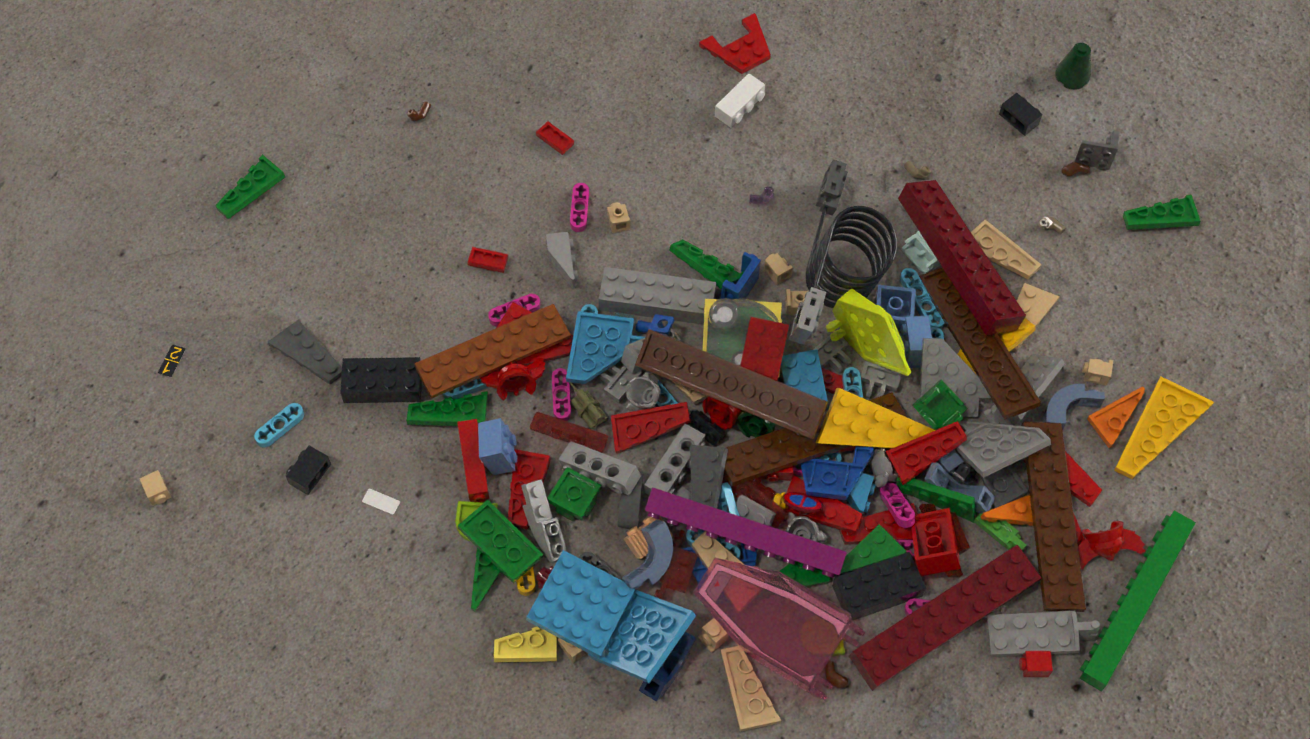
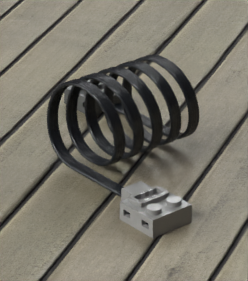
(830, 192)

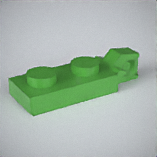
(1001, 532)

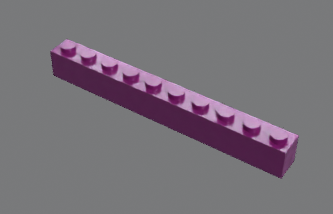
(745, 531)

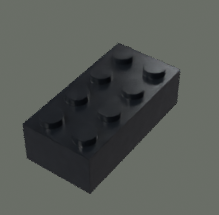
(380, 380)
(879, 586)

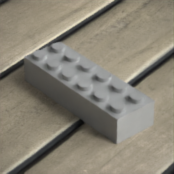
(654, 294)

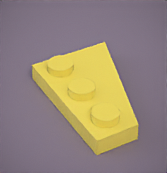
(526, 647)

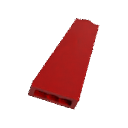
(473, 466)

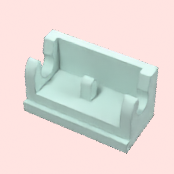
(920, 253)

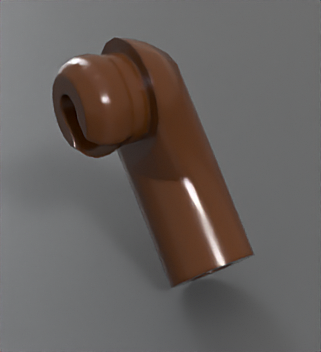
(420, 114)
(1074, 168)
(833, 677)

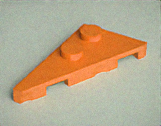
(1111, 419)
(1015, 512)

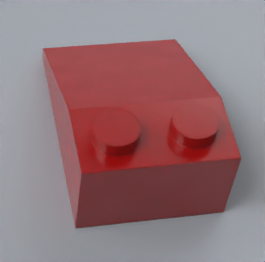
(935, 542)

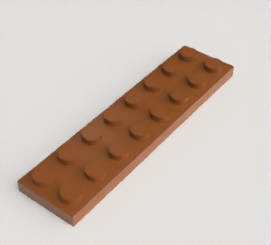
(492, 350)

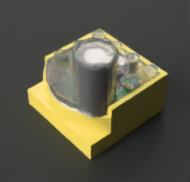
(728, 322)

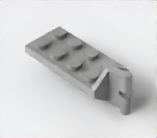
(1039, 373)
(1038, 632)

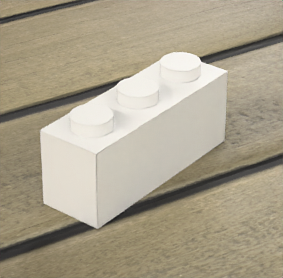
(740, 100)

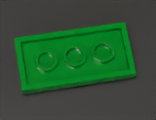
(500, 541)

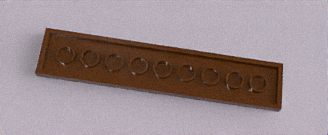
(984, 352)
(731, 383)
(784, 449)
(1054, 524)

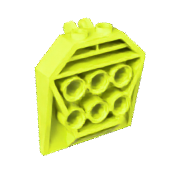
(869, 332)

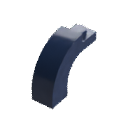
(669, 669)

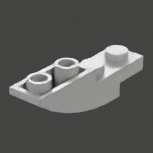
(539, 517)

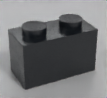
(1020, 114)
(308, 469)

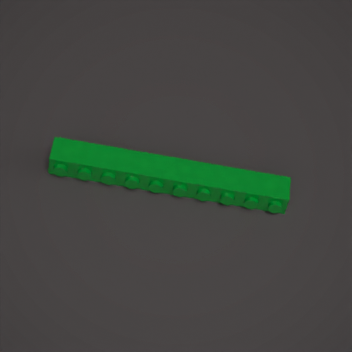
(1137, 600)

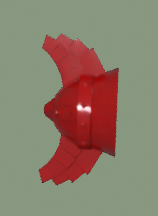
(515, 378)
(1108, 543)

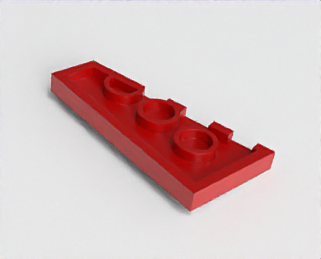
(643, 425)
(918, 454)
(528, 468)
(1080, 483)
(833, 512)
(870, 522)

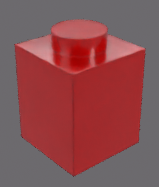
(1036, 664)

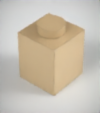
(155, 488)

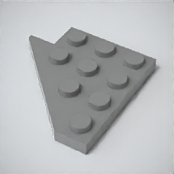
(942, 363)
(998, 445)

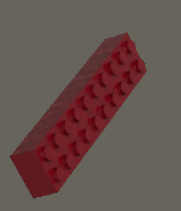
(961, 257)
(944, 617)

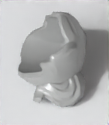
(643, 392)
(882, 468)
(803, 526)

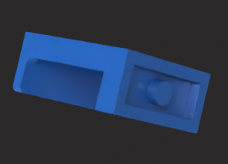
(742, 288)

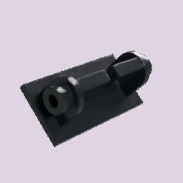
(701, 422)
(964, 474)

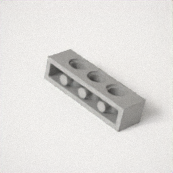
(588, 461)
(665, 469)

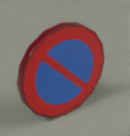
(802, 502)

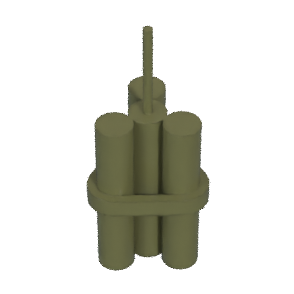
(588, 408)

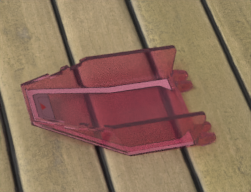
(776, 620)

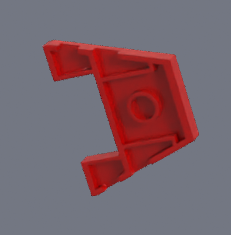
(744, 52)

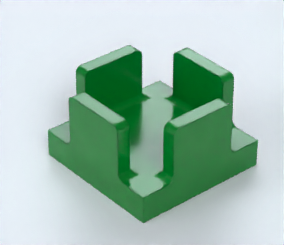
(940, 406)
(574, 495)

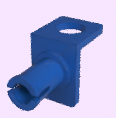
(656, 324)

